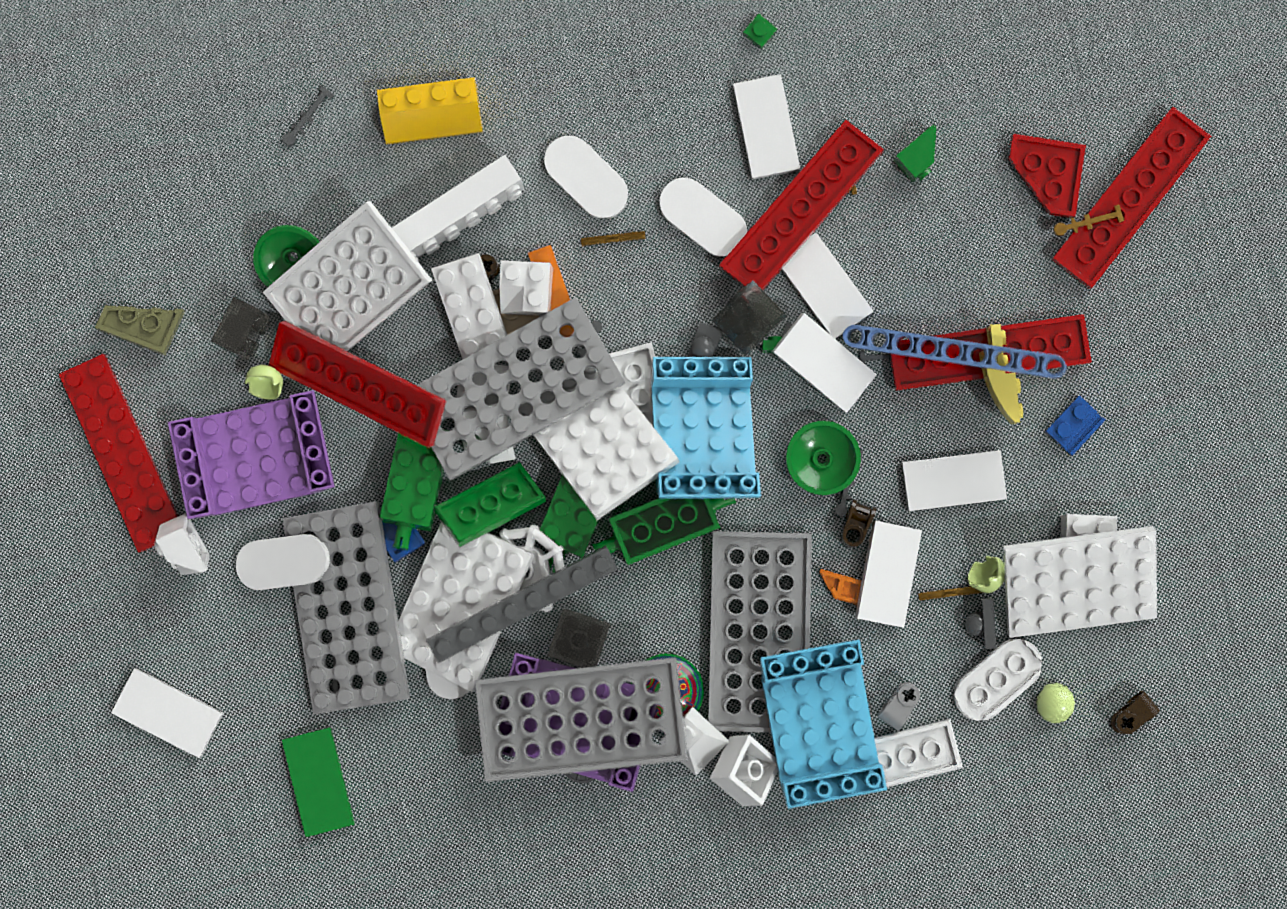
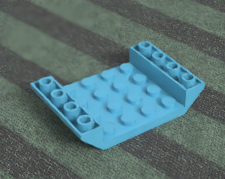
(707, 422)
(821, 724)

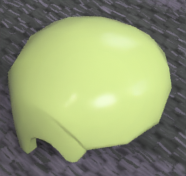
(264, 382)
(987, 575)
(1055, 703)

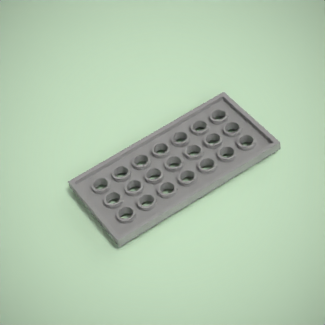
(543, 414)
(384, 613)
(722, 618)
(597, 757)

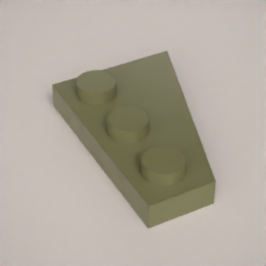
(143, 327)

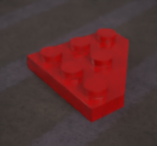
(1050, 171)

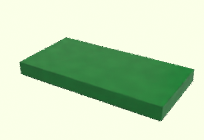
(489, 504)
(318, 782)

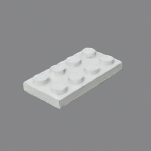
(469, 303)

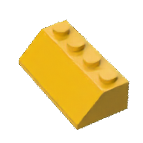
(430, 110)

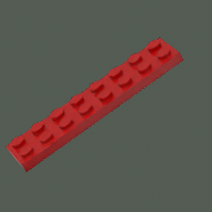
(1137, 191)
(802, 207)
(1055, 336)
(357, 384)
(119, 449)

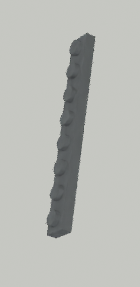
(522, 604)

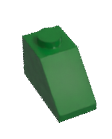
(918, 156)

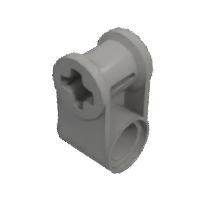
(896, 710)

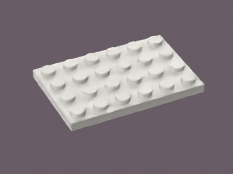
(349, 281)
(604, 448)
(1080, 581)
(452, 588)

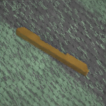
(613, 238)
(948, 593)

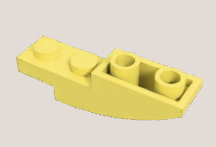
(1001, 385)

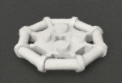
(539, 566)

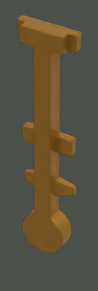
(1060, 228)

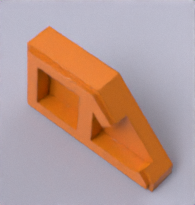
(841, 586)

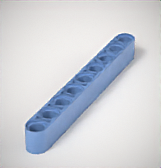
(941, 351)

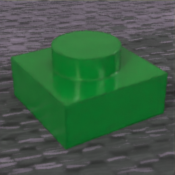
(760, 31)
(769, 344)

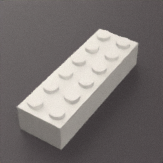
(460, 208)

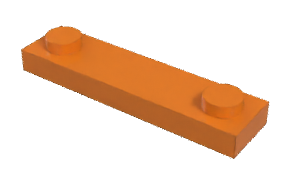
(559, 292)

